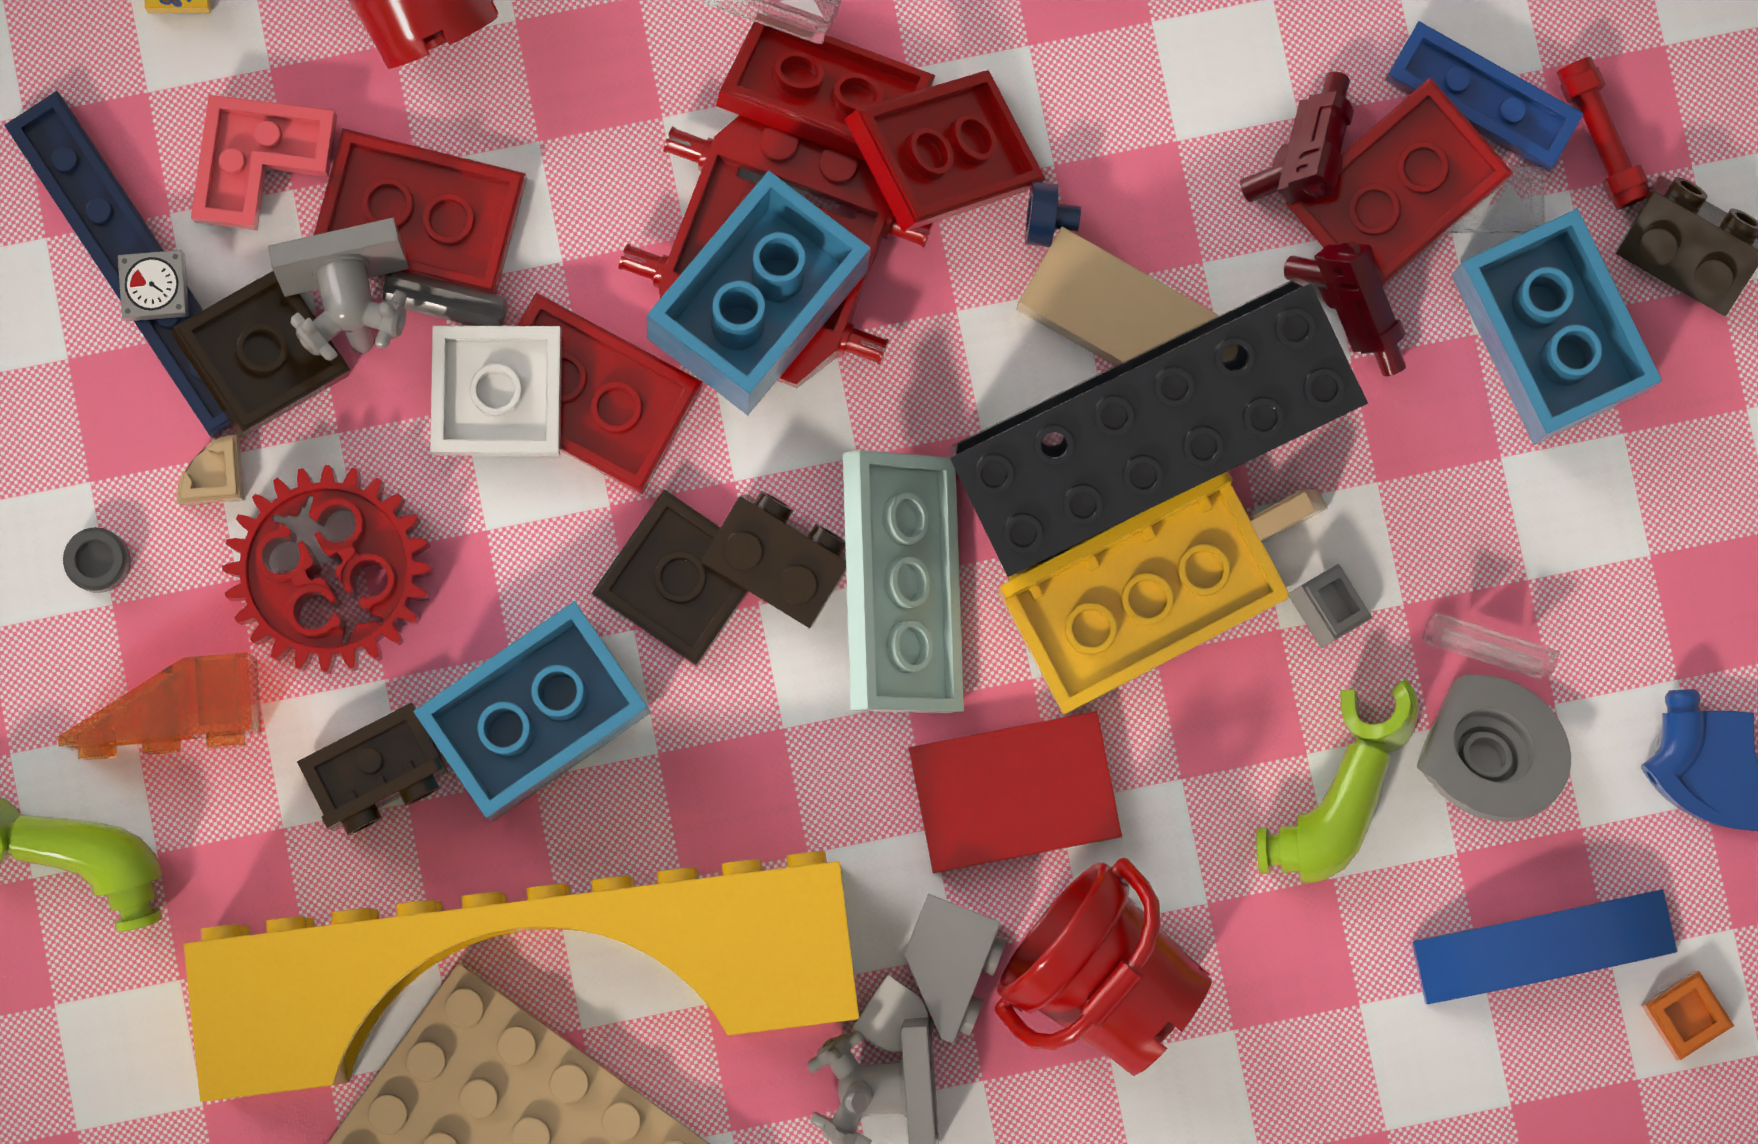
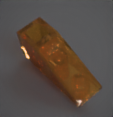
(186, 701)

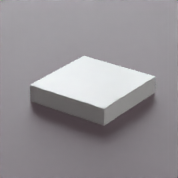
(496, 390)

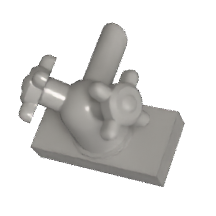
(341, 269)
(882, 1088)

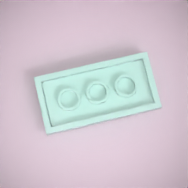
(902, 583)

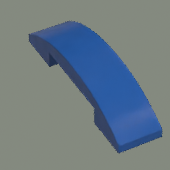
(1544, 947)

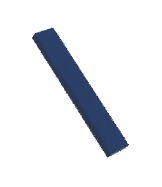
(107, 228)

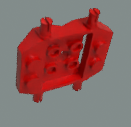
(800, 165)

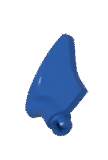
(1707, 762)

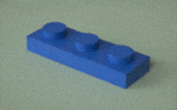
(1488, 96)

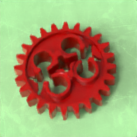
(278, 598)

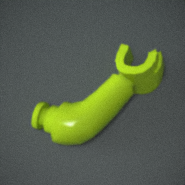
(1335, 829)
(102, 854)

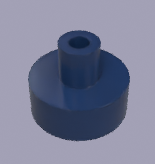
(1046, 215)

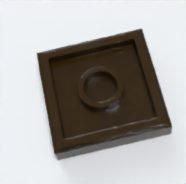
(253, 356)
(664, 584)

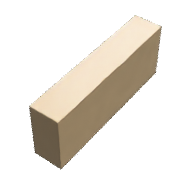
(1107, 302)

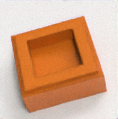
(1687, 1015)

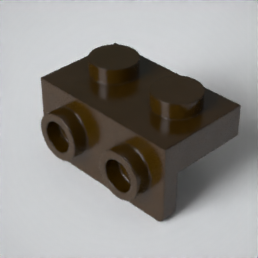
(1693, 244)
(778, 557)
(372, 769)

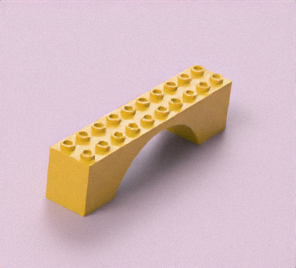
(303, 997)

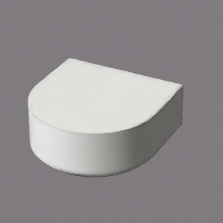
(886, 1012)

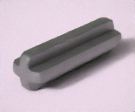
(446, 300)

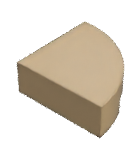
(213, 474)
(1288, 513)

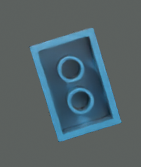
(757, 292)
(1555, 326)
(532, 712)

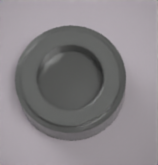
(96, 560)

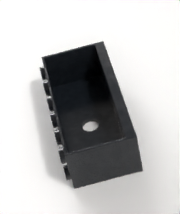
(1157, 425)

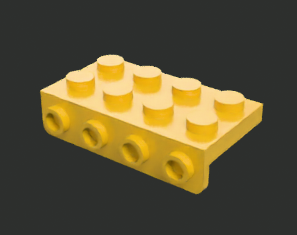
(1142, 593)

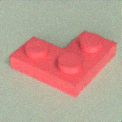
(243, 142)

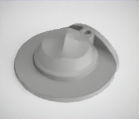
(1496, 750)

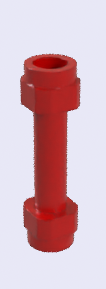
(1582, 84)

